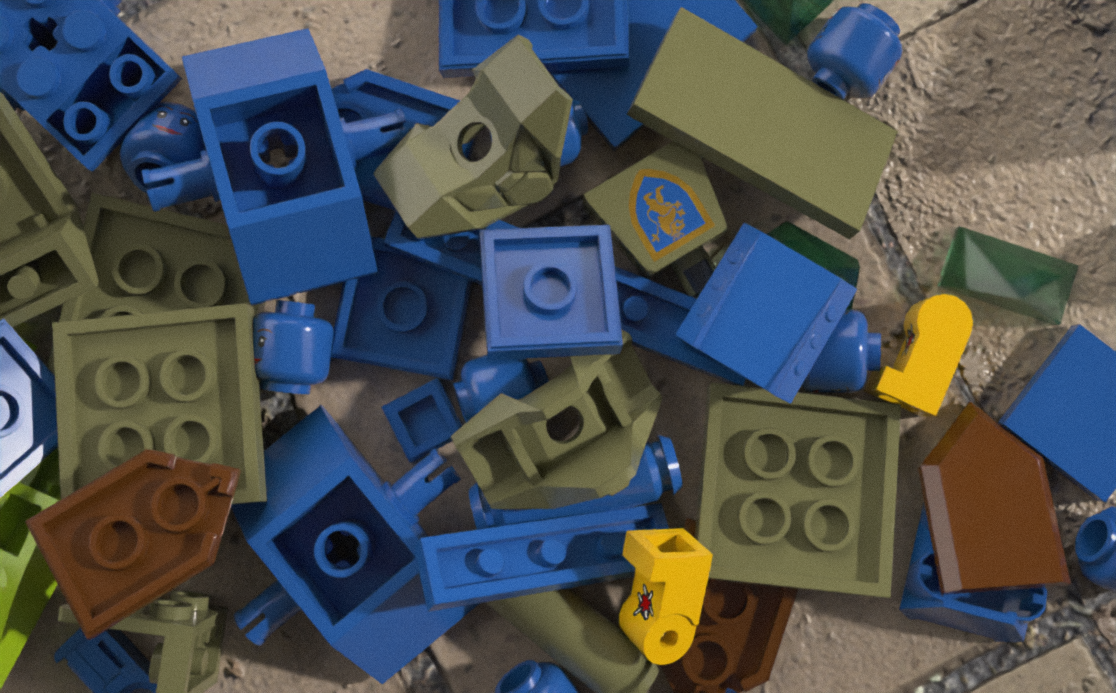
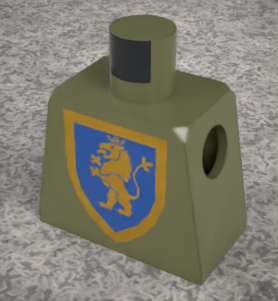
(662, 215)

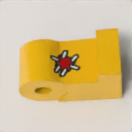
(928, 357)
(665, 591)

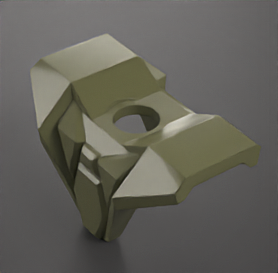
(528, 121)
(527, 469)

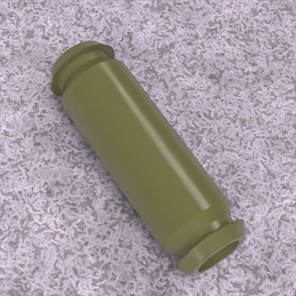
(580, 640)

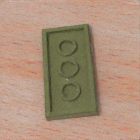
(764, 123)

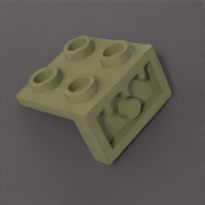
(192, 639)

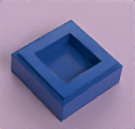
(423, 419)

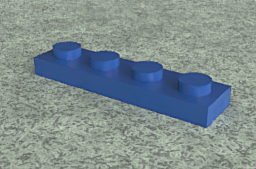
(529, 556)

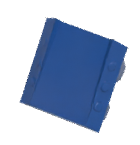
(766, 312)
(991, 614)

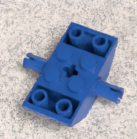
(92, 80)
(290, 223)
(364, 606)

